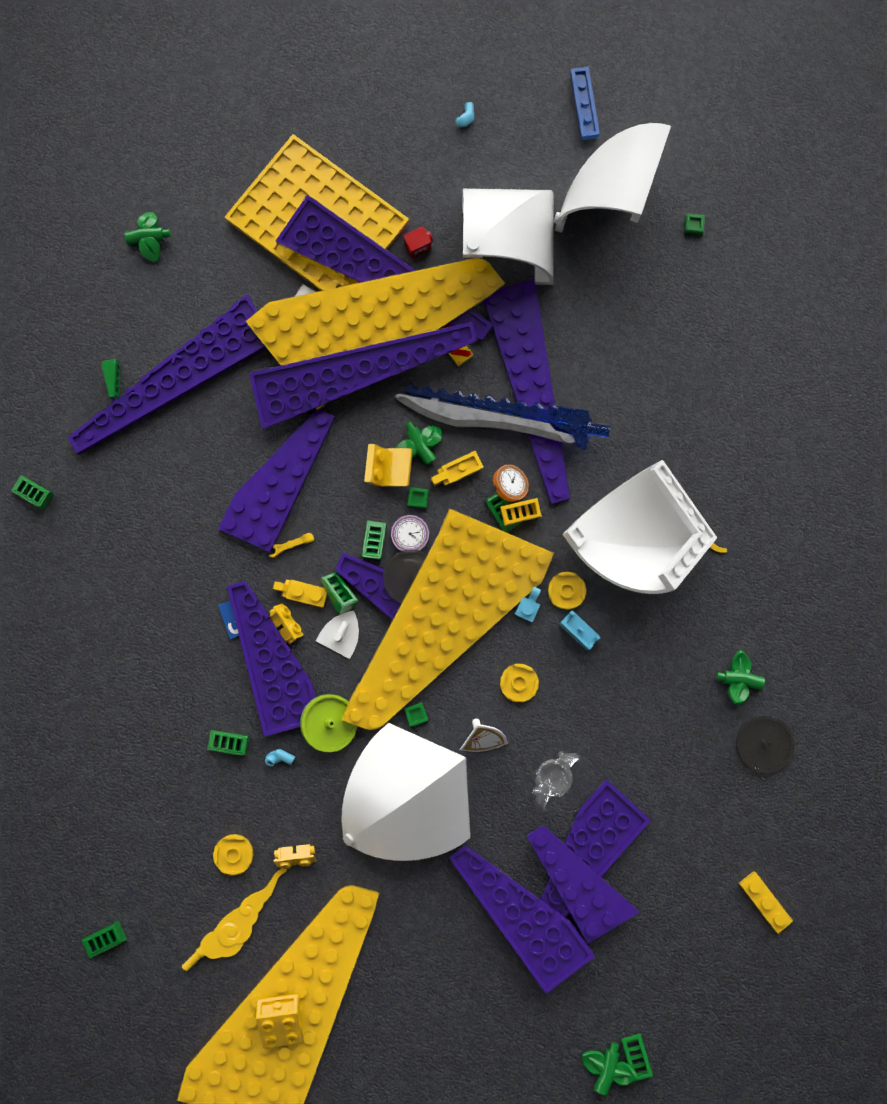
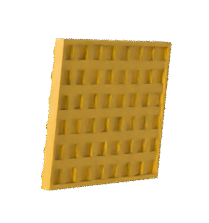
(281, 189)

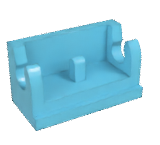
(579, 630)

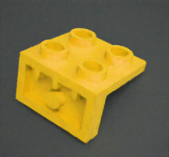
(388, 466)
(279, 1021)

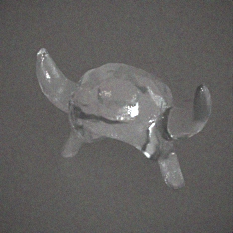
(554, 778)

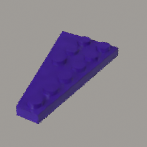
(369, 581)
(587, 895)

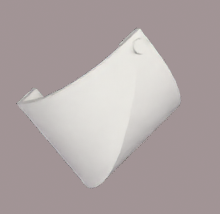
(617, 173)
(510, 226)
(643, 533)
(406, 798)

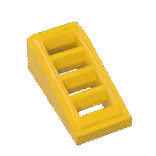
(535, 508)

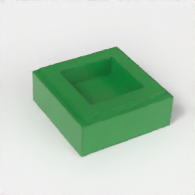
(694, 224)
(418, 498)
(416, 714)

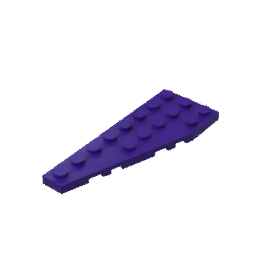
(269, 495)
(275, 674)
(599, 835)
(535, 930)

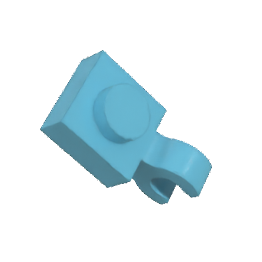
(528, 607)

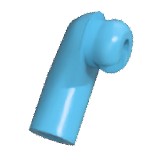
(467, 117)
(278, 756)

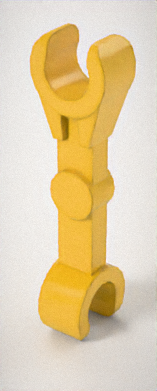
(304, 539)

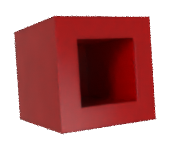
(417, 241)

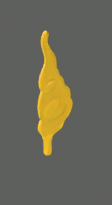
(234, 927)

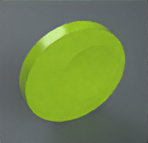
(323, 723)

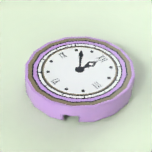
(410, 533)

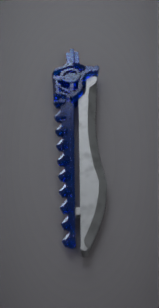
(571, 424)

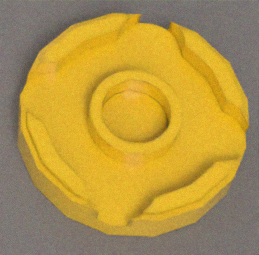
(566, 590)
(519, 683)
(233, 854)

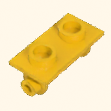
(282, 616)
(287, 858)

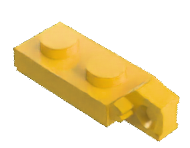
(458, 469)
(302, 592)

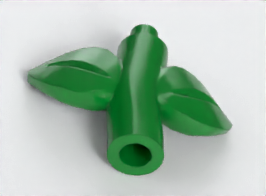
(148, 236)
(422, 441)
(740, 678)
(608, 1069)

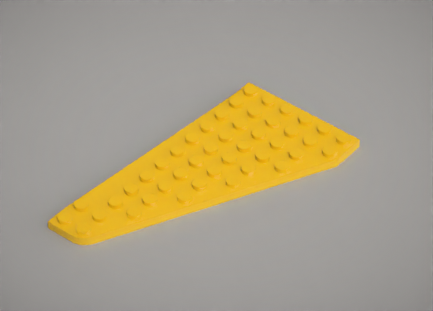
(372, 310)
(457, 596)
(318, 969)

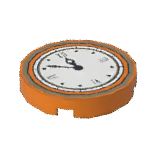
(510, 483)

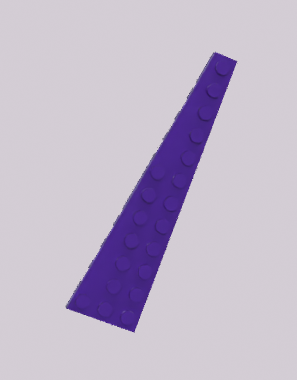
(341, 247)
(523, 350)
(195, 363)
(310, 383)

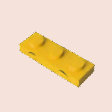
(765, 902)

